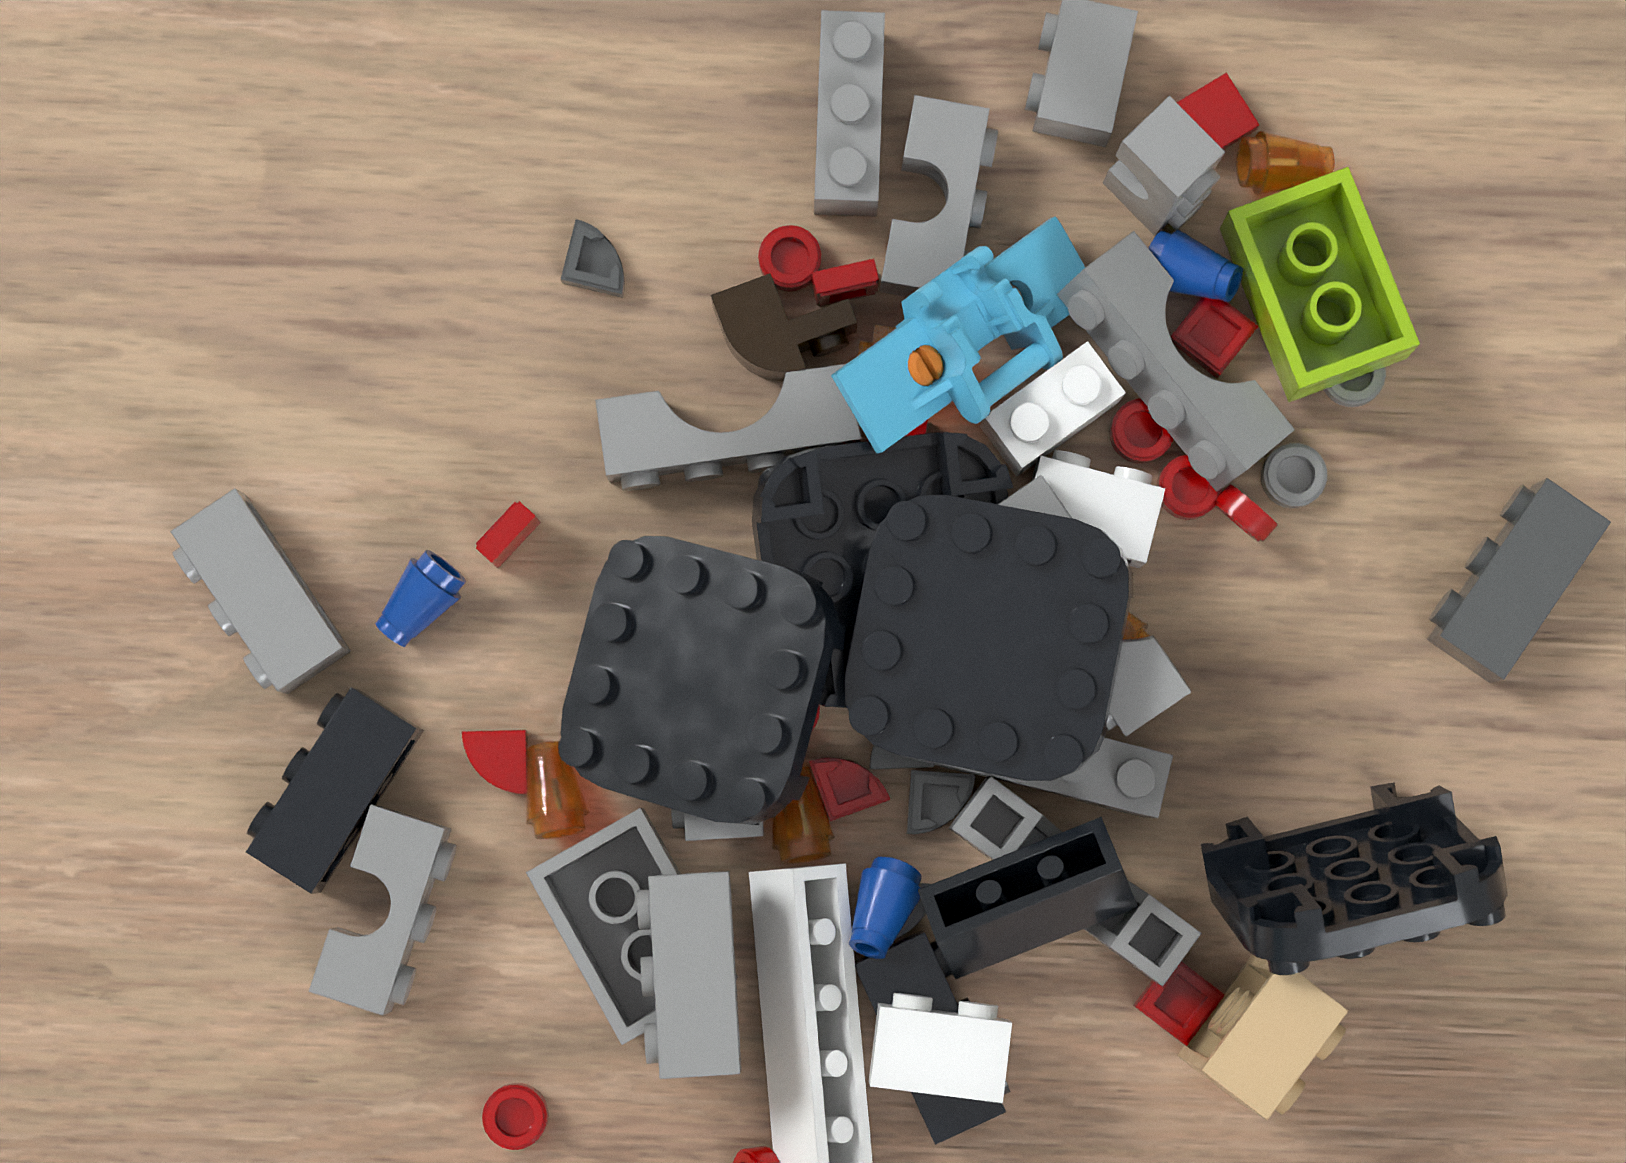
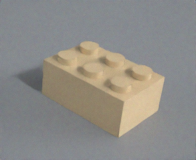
(1265, 1037)

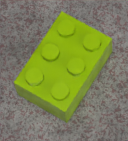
(1319, 284)

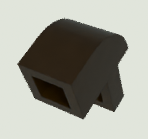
(765, 338)

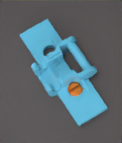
(952, 318)

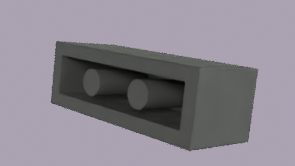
(1516, 579)

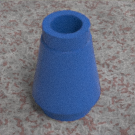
(1196, 267)
(420, 597)
(883, 905)

